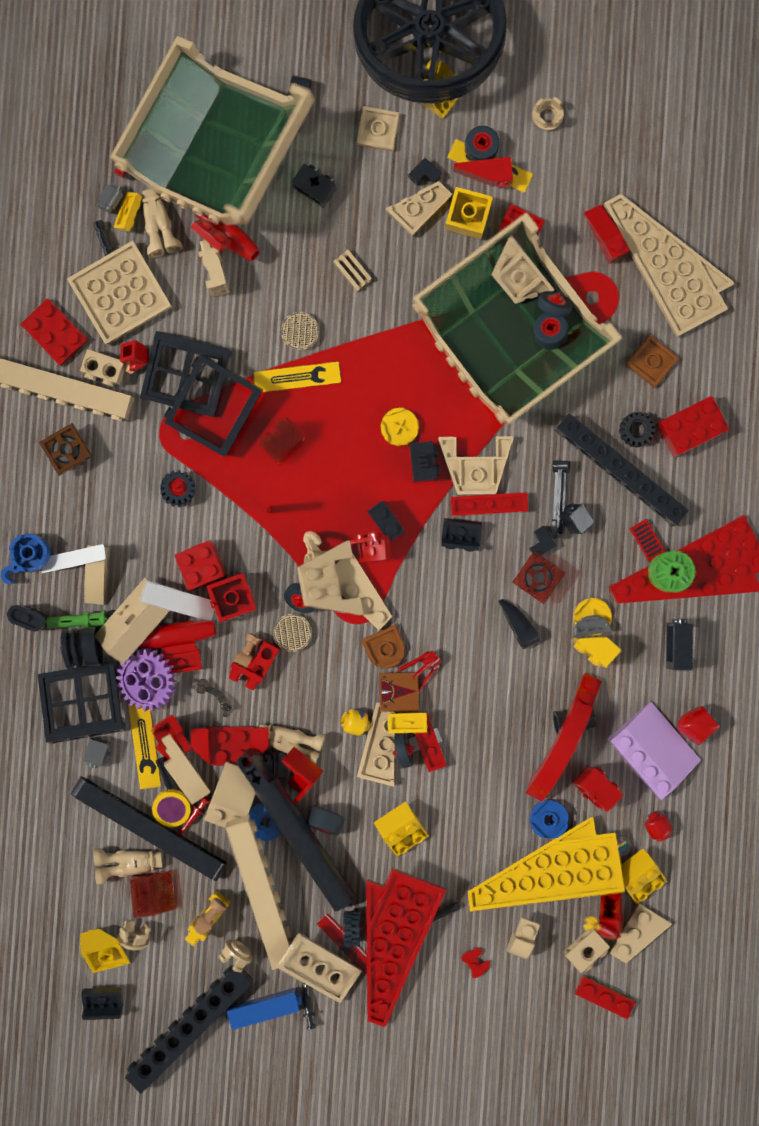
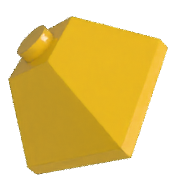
(102, 951)

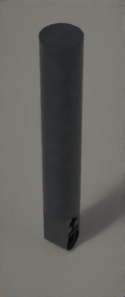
(296, 830)

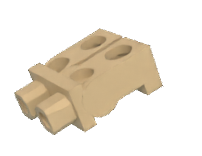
(212, 262)

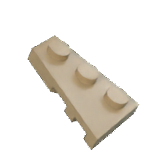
(638, 932)

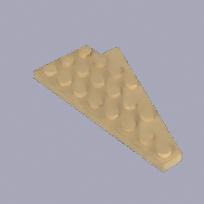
(676, 275)

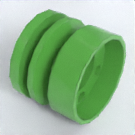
(660, 570)

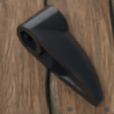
(521, 627)

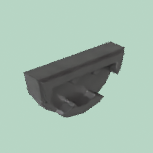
(591, 625)

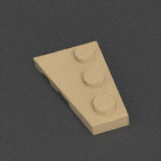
(416, 210)

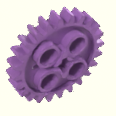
(136, 690)

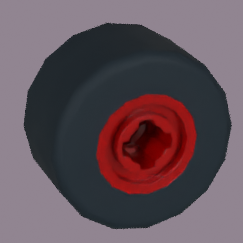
(481, 151)
(550, 338)
(325, 821)

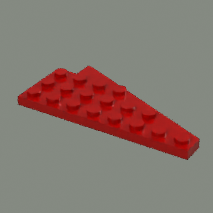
(722, 562)
(395, 930)

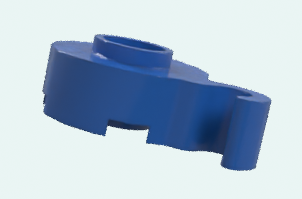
(20, 561)

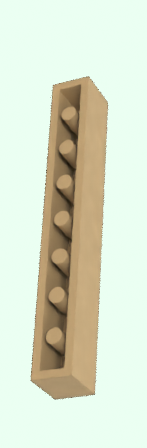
(65, 390)
(259, 887)

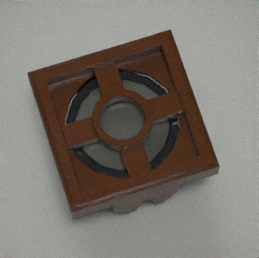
(67, 450)

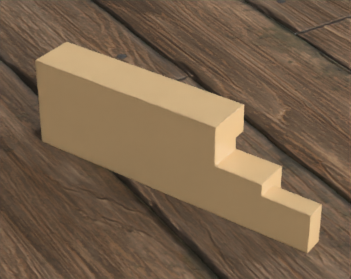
(184, 772)

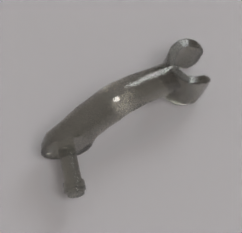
(203, 686)

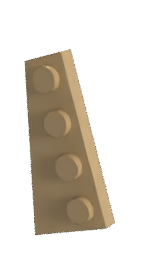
(355, 584)
(377, 757)

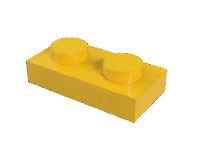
(127, 212)
(407, 722)

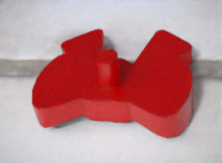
(477, 969)

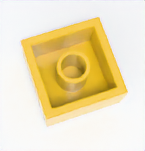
(468, 213)

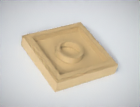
(378, 128)

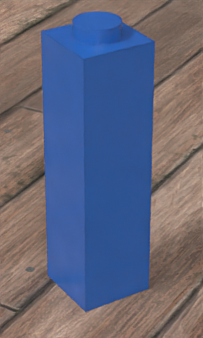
(264, 1008)

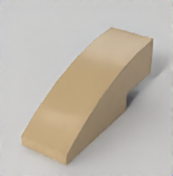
(96, 580)

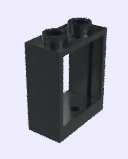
(679, 645)

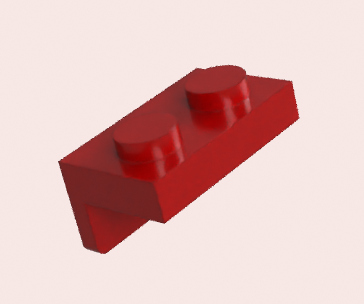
(372, 548)

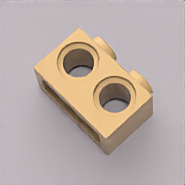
(104, 364)

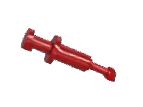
(198, 809)

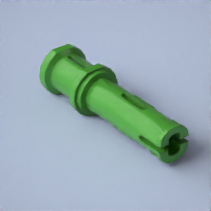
(78, 620)

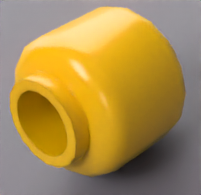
(355, 722)

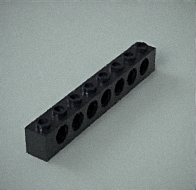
(621, 470)
(142, 1079)

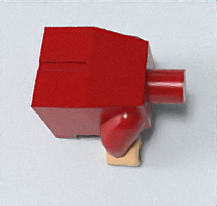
(134, 355)

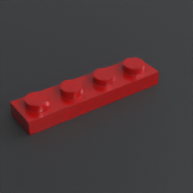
(489, 504)

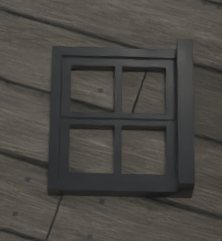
(191, 347)
(83, 729)

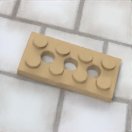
(321, 980)

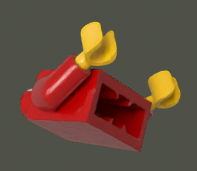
(609, 917)

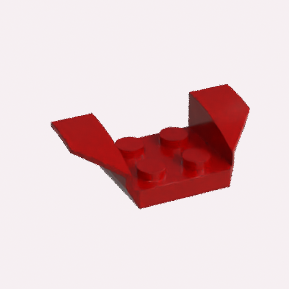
(227, 742)

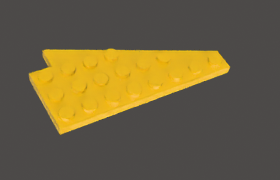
(563, 869)

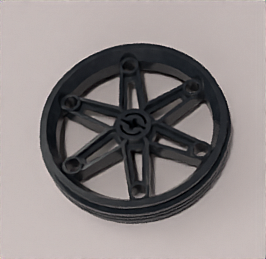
(430, 90)

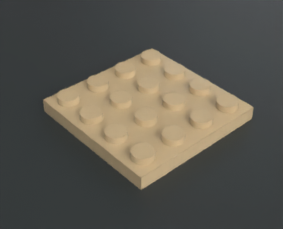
(119, 293)

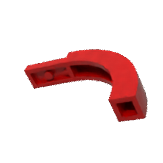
(566, 740)

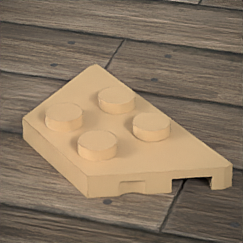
(518, 274)

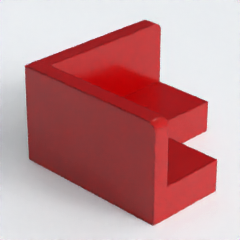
(171, 726)
(305, 770)

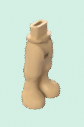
(155, 220)
(285, 739)
(129, 863)

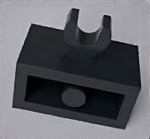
(423, 462)

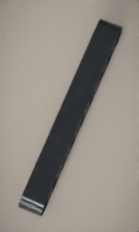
(148, 828)

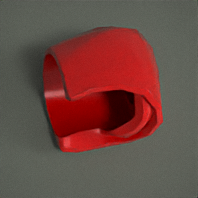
(697, 725)

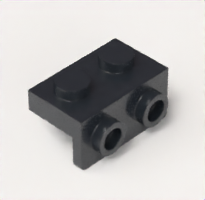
(461, 534)
(102, 1003)

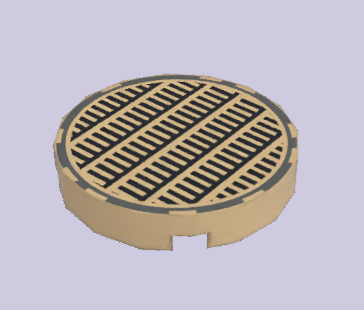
(300, 331)
(292, 632)

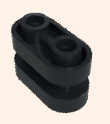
(27, 618)

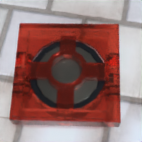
(538, 577)

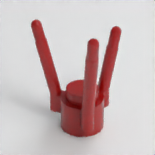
(430, 661)

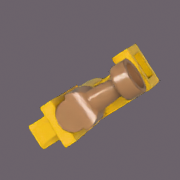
(202, 924)

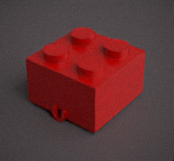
(200, 565)
(231, 597)
(600, 790)

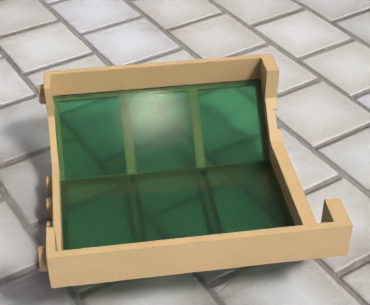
(209, 136)
(494, 337)

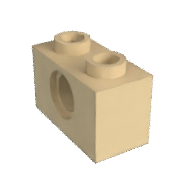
(575, 954)

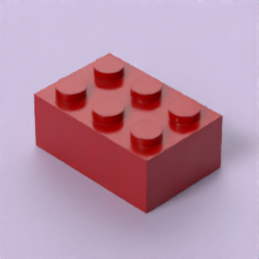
(692, 426)

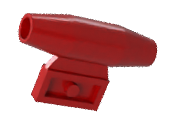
(226, 237)
(179, 642)

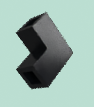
(424, 170)
(544, 543)

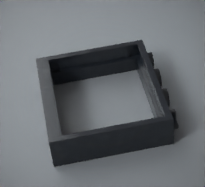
(242, 418)

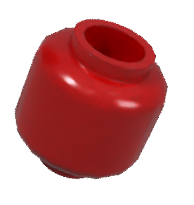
(658, 826)

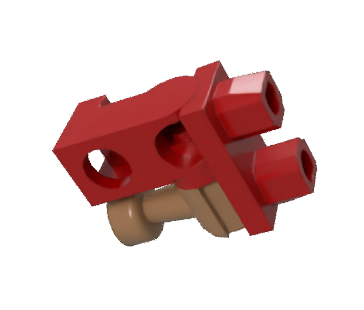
(252, 666)

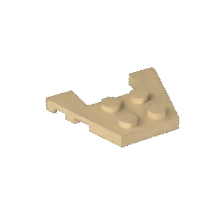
(476, 474)
(321, 585)

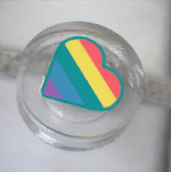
(624, 845)

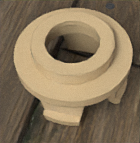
(553, 105)
(128, 932)
(238, 951)

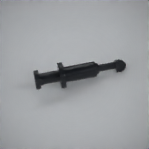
(308, 1009)

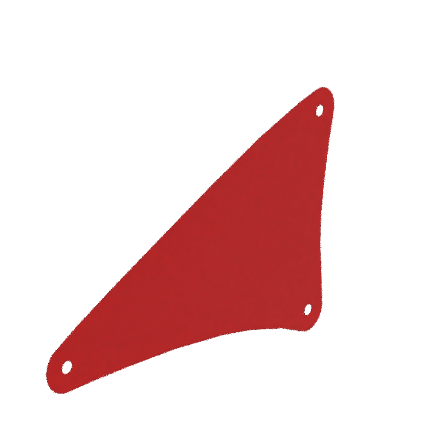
(344, 458)

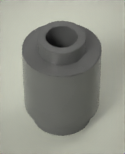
(110, 198)

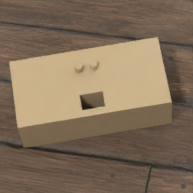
(129, 625)

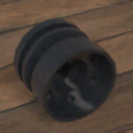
(77, 647)

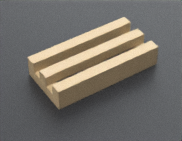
(357, 264)

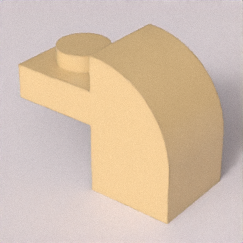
(523, 939)

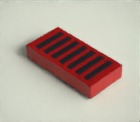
(646, 540)

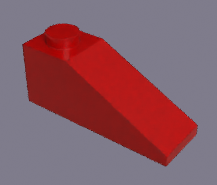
(489, 171)
(606, 234)

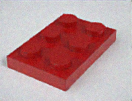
(54, 332)

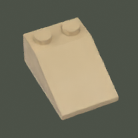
(231, 796)

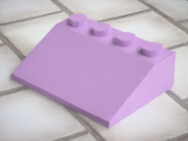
(654, 750)

